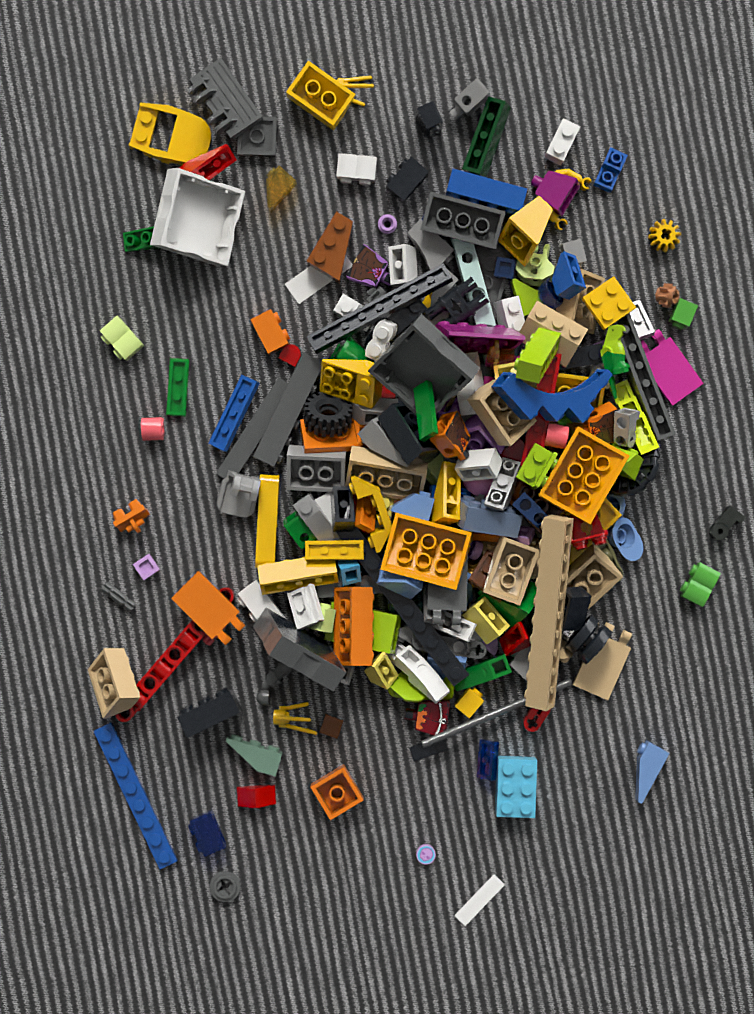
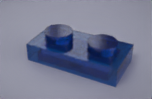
(487, 759)

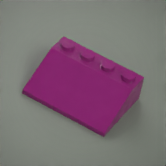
(480, 337)

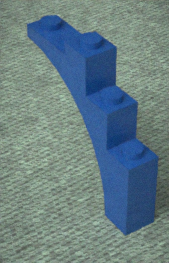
(528, 401)

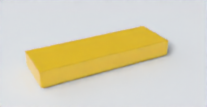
(334, 550)

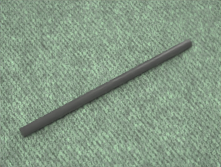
(484, 718)

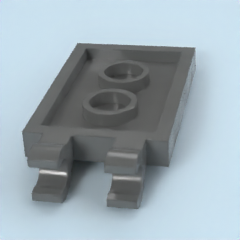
(448, 599)

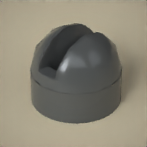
(263, 697)

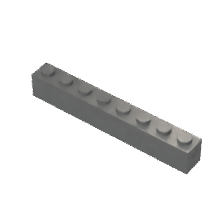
(644, 383)

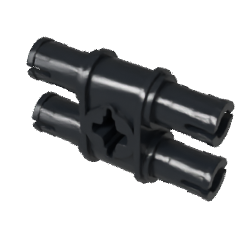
(457, 295)

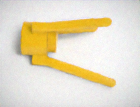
(345, 82)
(281, 718)

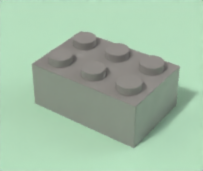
(315, 470)

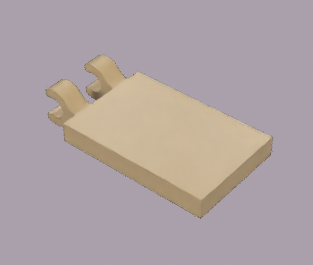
(604, 669)

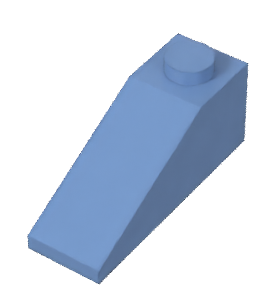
(648, 767)

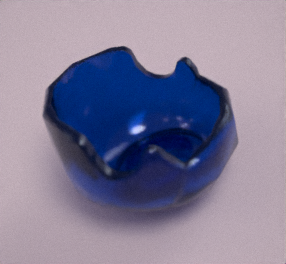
(548, 296)

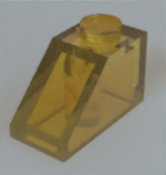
(278, 186)

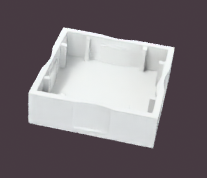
(197, 217)

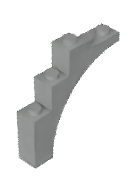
(435, 252)

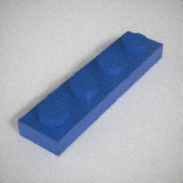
(234, 413)

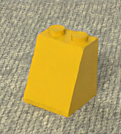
(525, 229)

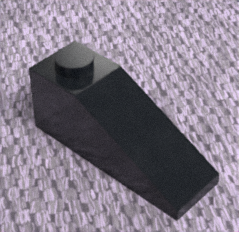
(406, 316)

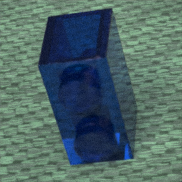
(207, 833)

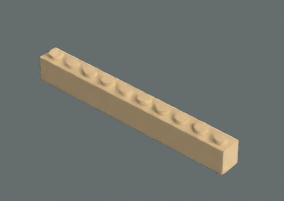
(548, 612)

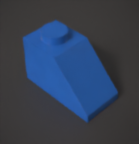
(568, 277)

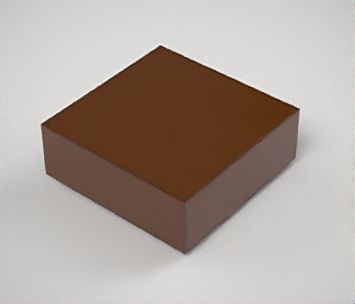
(331, 726)

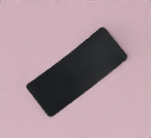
(418, 752)

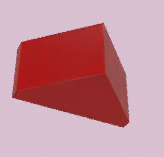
(515, 639)
(256, 796)

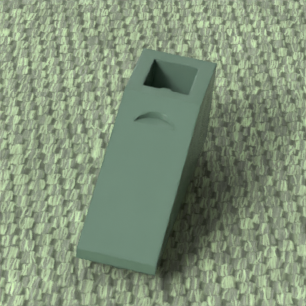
(259, 757)

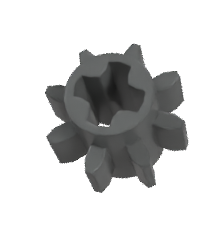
(374, 293)

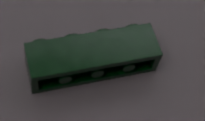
(486, 137)

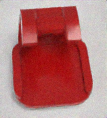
(580, 540)

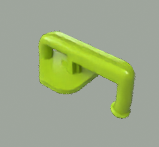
(408, 692)

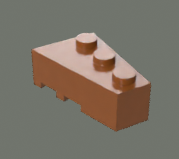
(332, 247)

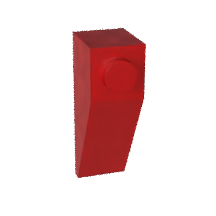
(210, 163)

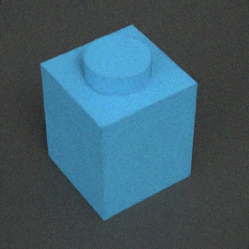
(348, 571)

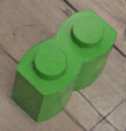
(699, 584)

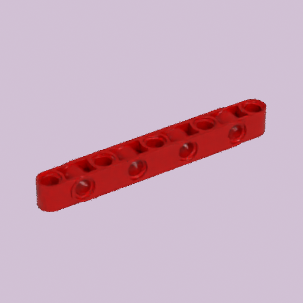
(166, 664)

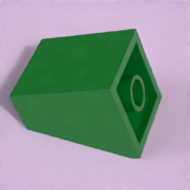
(512, 612)

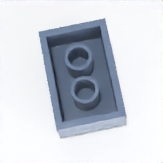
(482, 519)

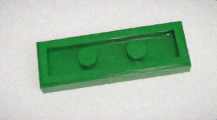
(177, 387)
(425, 411)

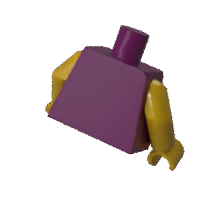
(558, 191)

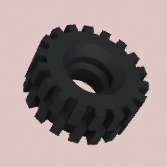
(327, 415)

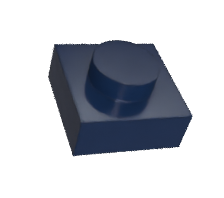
(504, 268)

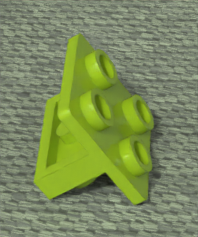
(536, 466)

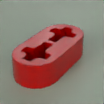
(539, 720)

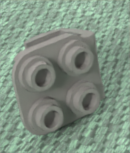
(238, 494)

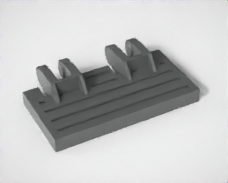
(227, 99)

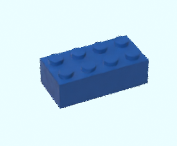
(486, 192)

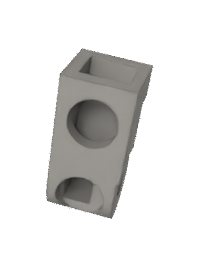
(625, 427)

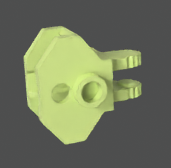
(537, 268)

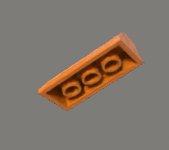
(353, 625)

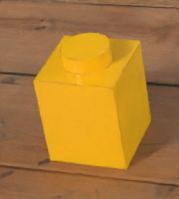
(469, 701)

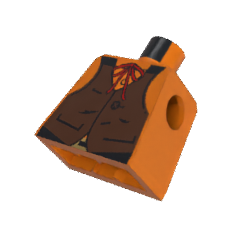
(601, 422)
(452, 436)

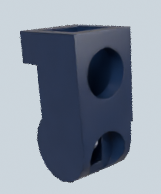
(530, 510)

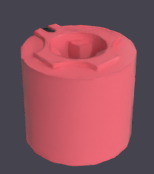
(152, 429)
(557, 436)

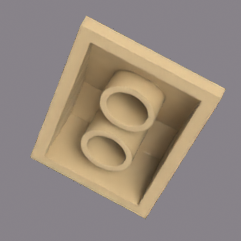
(510, 570)

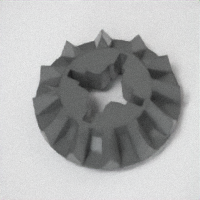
(223, 895)

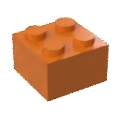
(337, 792)

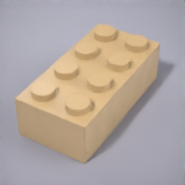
(391, 477)

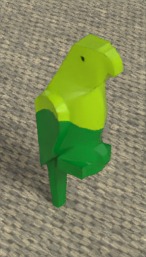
(614, 354)

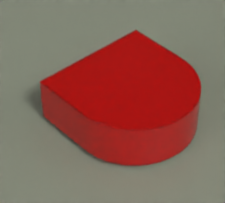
(290, 354)

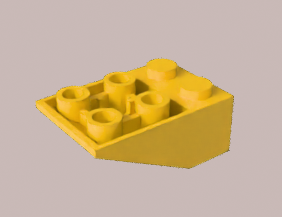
(350, 381)

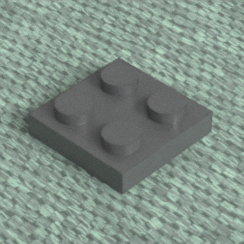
(259, 139)

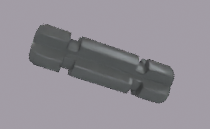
(118, 596)

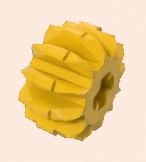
(660, 229)

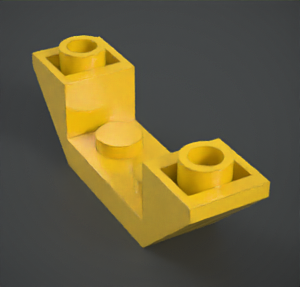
(362, 489)

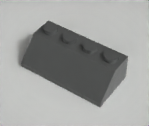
(462, 220)

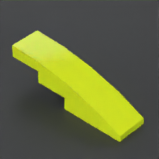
(645, 438)

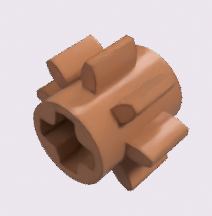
(667, 295)

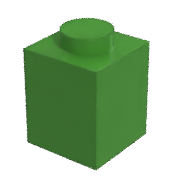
(682, 314)

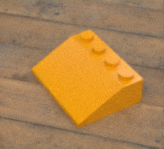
(583, 475)
(426, 551)

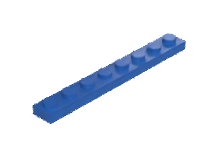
(135, 795)

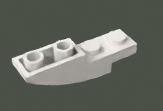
(419, 672)

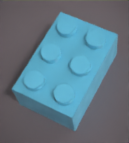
(516, 787)

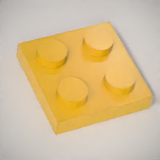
(608, 303)

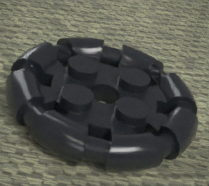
(649, 471)

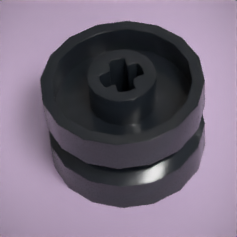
(590, 640)

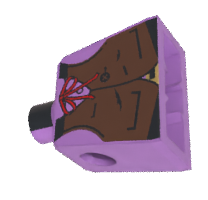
(369, 268)

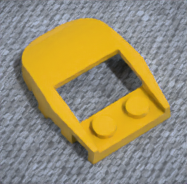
(189, 137)

